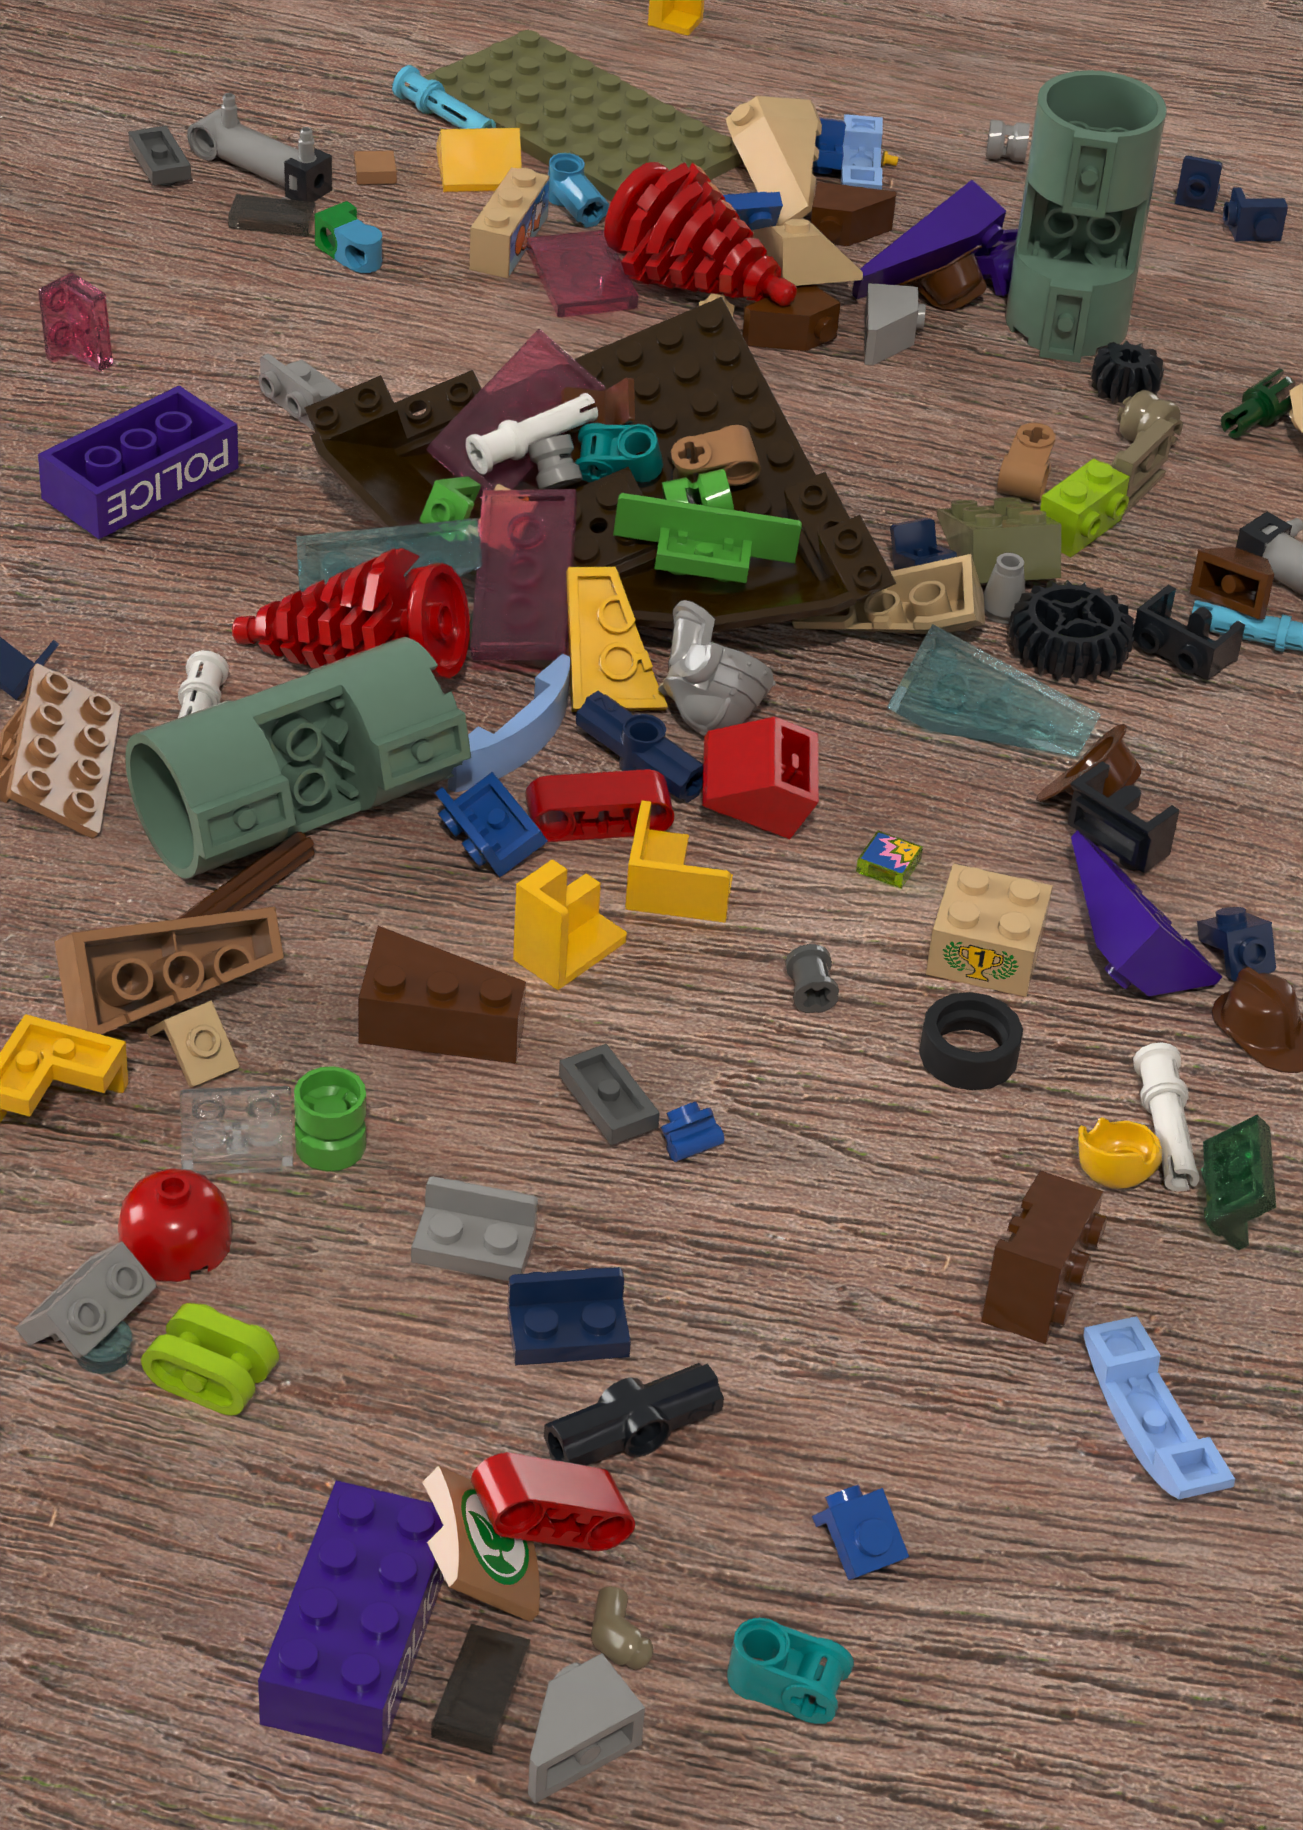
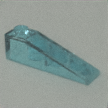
(444, 542)
(979, 697)

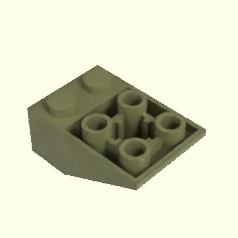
(1003, 529)

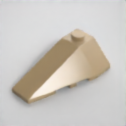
(779, 149)

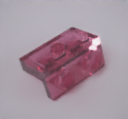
(75, 321)

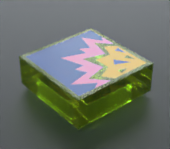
(889, 859)

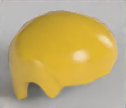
(1119, 1153)

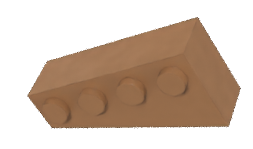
(145, 967)

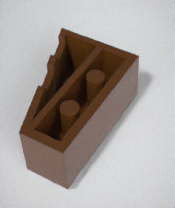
(438, 1002)
(1043, 1257)

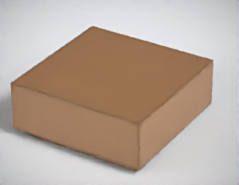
(375, 167)

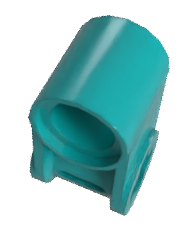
(617, 450)
(788, 1669)

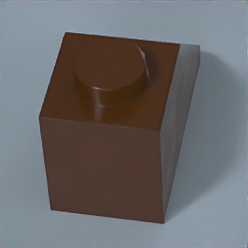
(852, 212)
(799, 326)
(1233, 580)

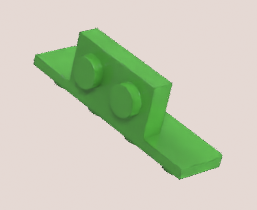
(706, 538)

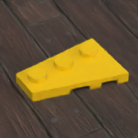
(606, 643)

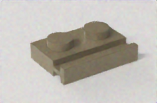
(1144, 459)

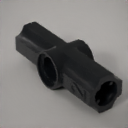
(634, 1416)

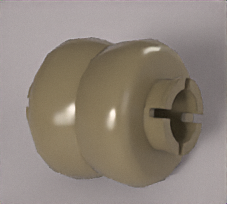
(1143, 411)

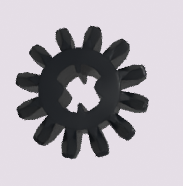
(1126, 370)

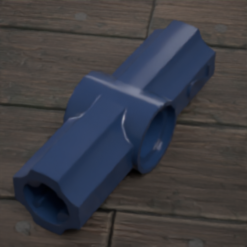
(641, 744)

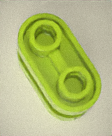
(210, 1358)

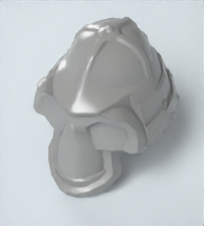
(710, 681)

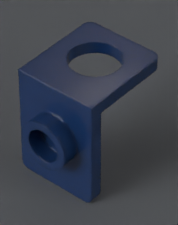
(1199, 183)
(16, 667)

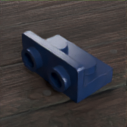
(568, 1316)

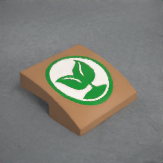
(474, 1556)

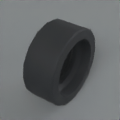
(968, 1068)

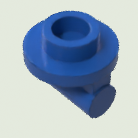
(691, 1131)

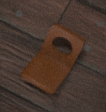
(614, 405)

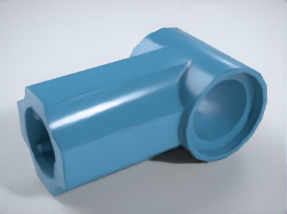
(574, 191)

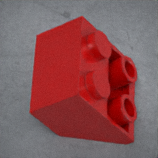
(762, 774)

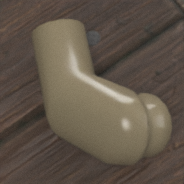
(615, 1635)

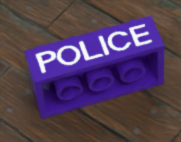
(138, 461)
(354, 1620)

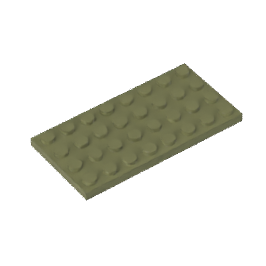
(581, 111)

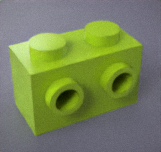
(1087, 504)

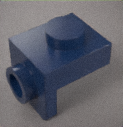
(1255, 218)
(916, 544)
(1244, 939)

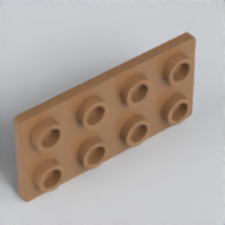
(60, 751)

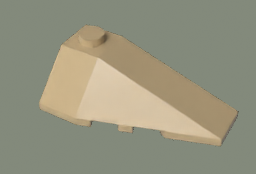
(806, 254)
(924, 595)

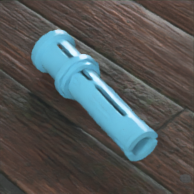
(422, 88)

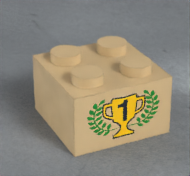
(989, 930)

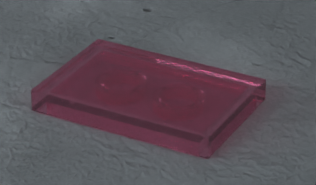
(581, 273)

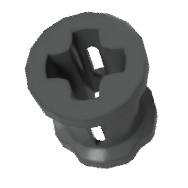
(814, 987)

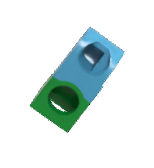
(351, 240)

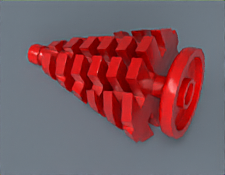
(688, 237)
(367, 610)

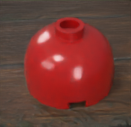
(176, 1224)

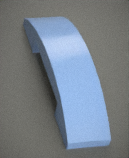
(862, 152)
(520, 736)
(1148, 1413)

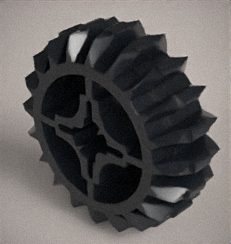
(1071, 631)

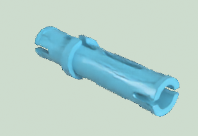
(1272, 631)

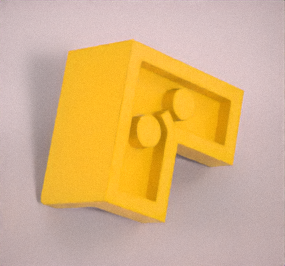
(664, 884)
(561, 925)
(53, 1051)

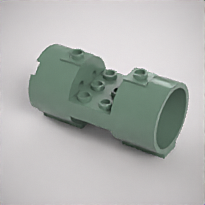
(1084, 212)
(294, 756)

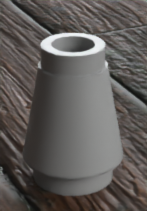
(1004, 587)

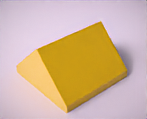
(477, 157)

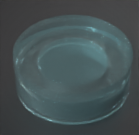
(110, 1353)

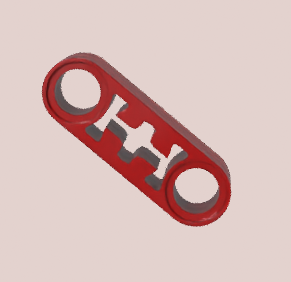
(597, 804)
(552, 1502)

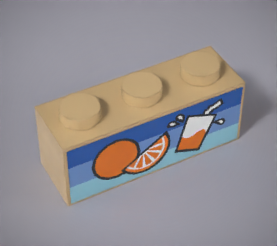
(507, 220)

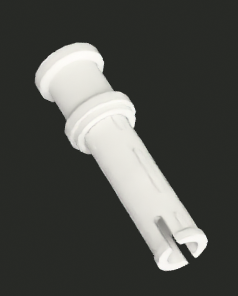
(514, 438)
(202, 687)
(1165, 1099)

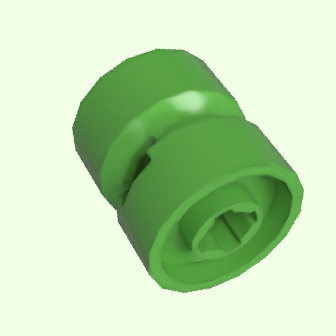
(710, 490)
(330, 1118)

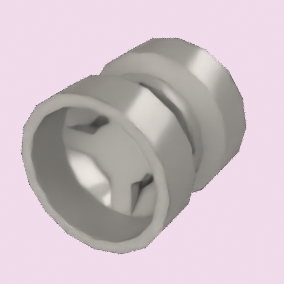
(1016, 142)
(554, 462)

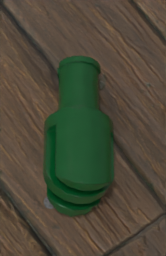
(1260, 404)

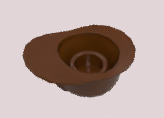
(953, 283)
(1111, 750)
(1263, 1019)

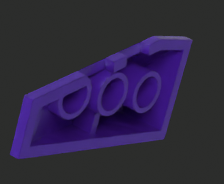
(942, 236)
(1134, 932)

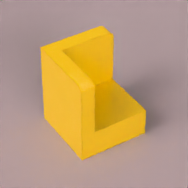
(676, 15)

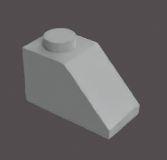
(890, 320)
(582, 1726)

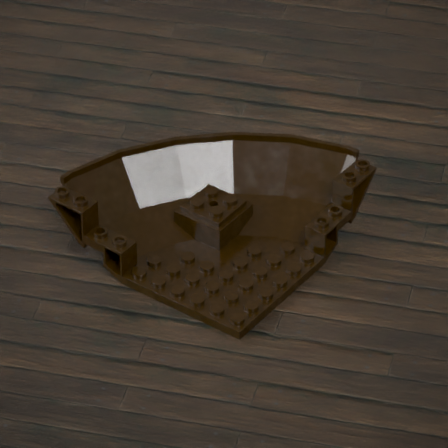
(688, 381)

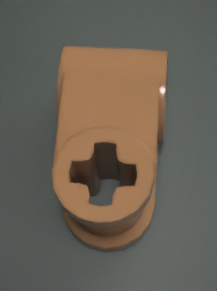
(721, 449)
(1027, 463)

